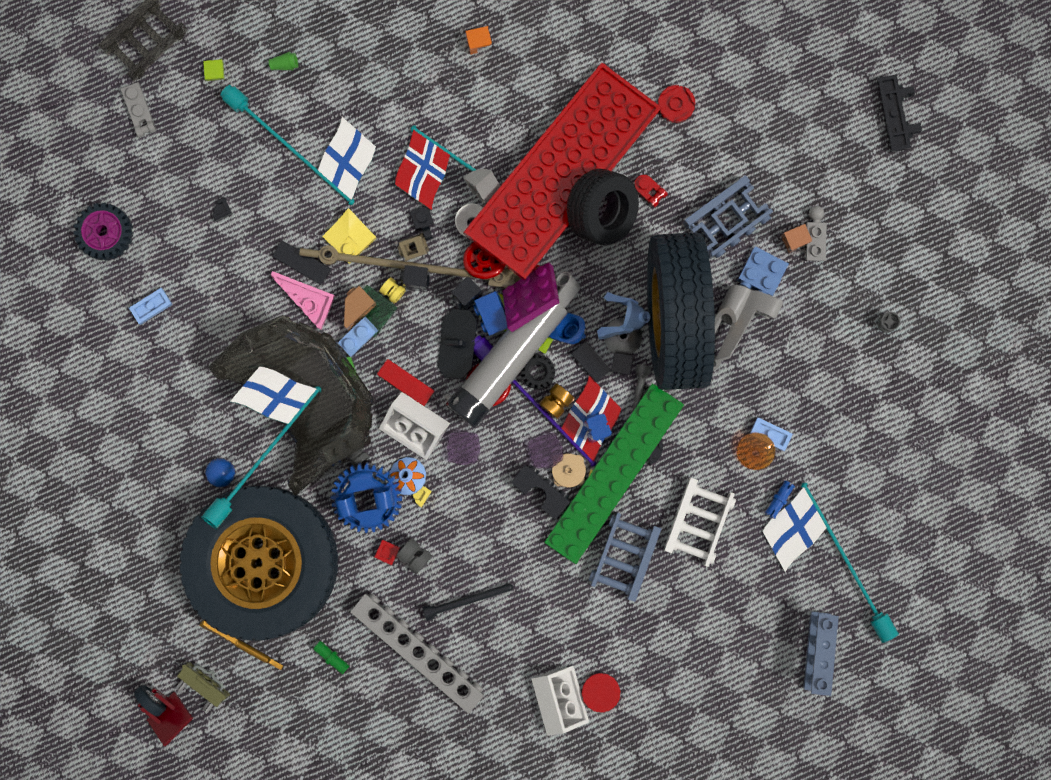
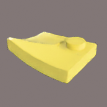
(349, 235)

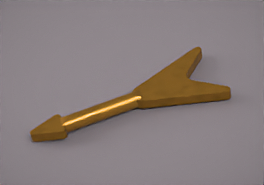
(243, 646)

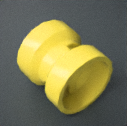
(392, 290)

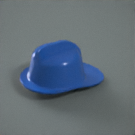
(570, 329)

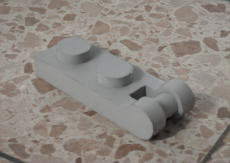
(138, 109)

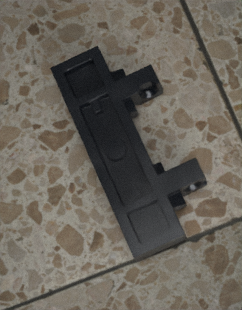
(897, 127)

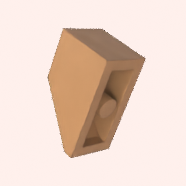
(357, 305)

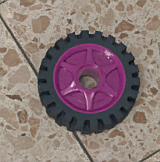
(93, 221)

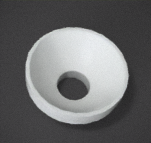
(464, 214)

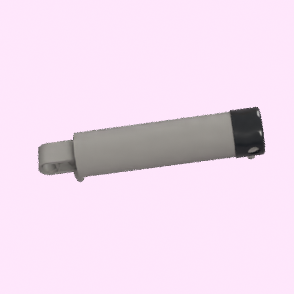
(508, 358)

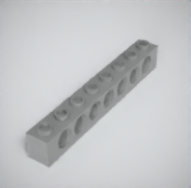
(362, 612)

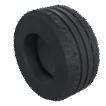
(585, 202)

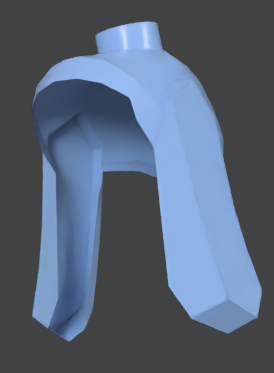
(634, 319)

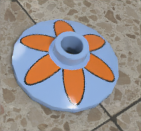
(416, 475)

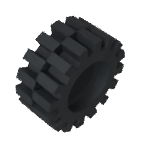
(538, 383)

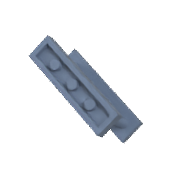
(644, 553)
(821, 653)

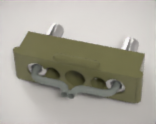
(202, 684)

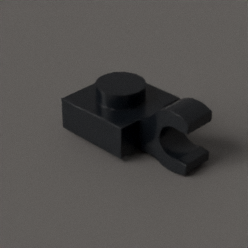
(422, 220)

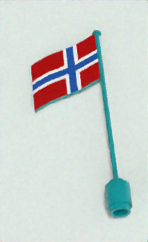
(424, 168)

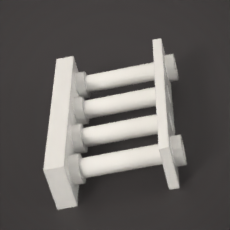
(680, 525)

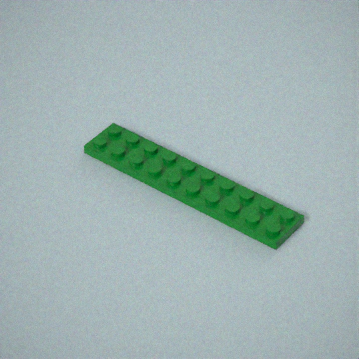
(614, 473)

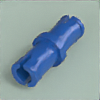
(779, 499)

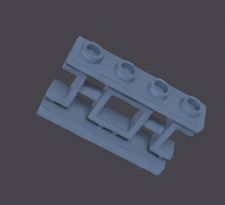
(719, 205)

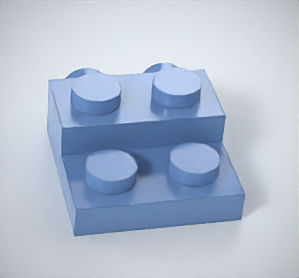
(762, 272)

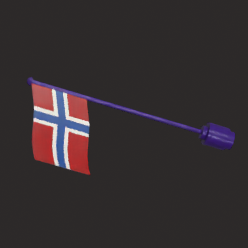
(590, 401)

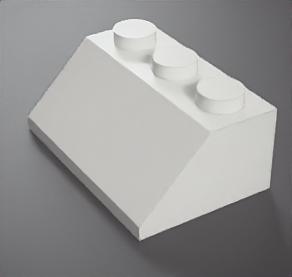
(414, 425)
(560, 701)

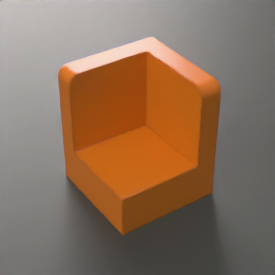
(478, 38)

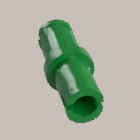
(331, 657)

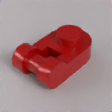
(644, 185)

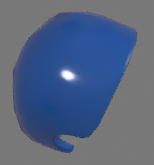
(220, 472)

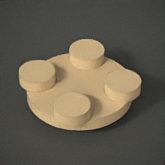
(569, 471)

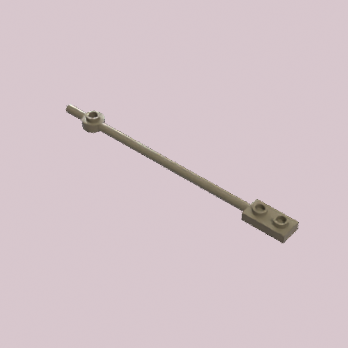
(503, 280)

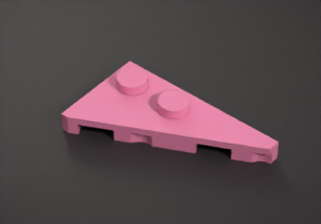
(310, 300)

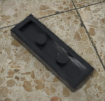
(305, 265)

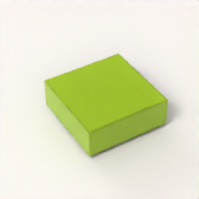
(214, 70)

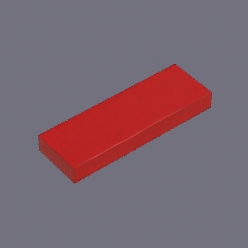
(405, 382)

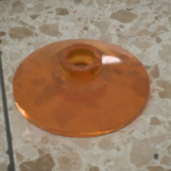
(756, 442)

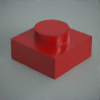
(387, 552)

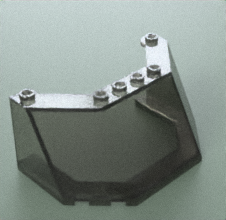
(335, 420)

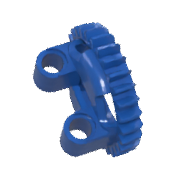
(384, 494)

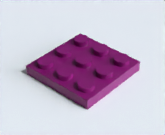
(530, 297)

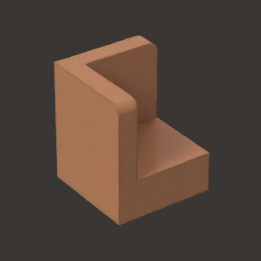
(796, 238)

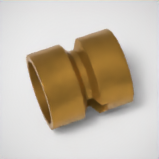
(556, 401)

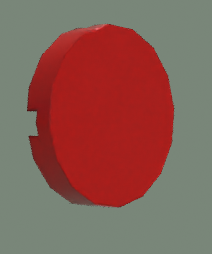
(676, 103)
(601, 692)

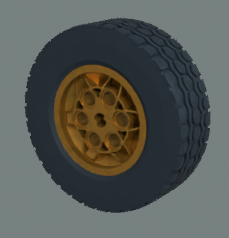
(680, 311)
(281, 604)

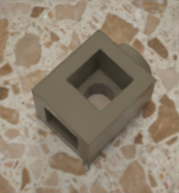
(409, 253)

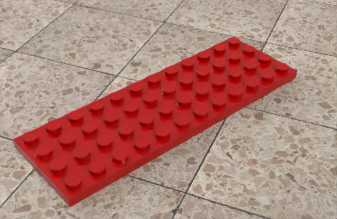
(532, 202)

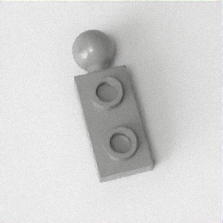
(817, 248)

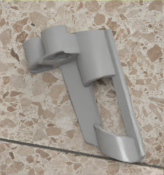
(738, 310)

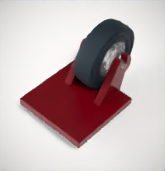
(165, 713)

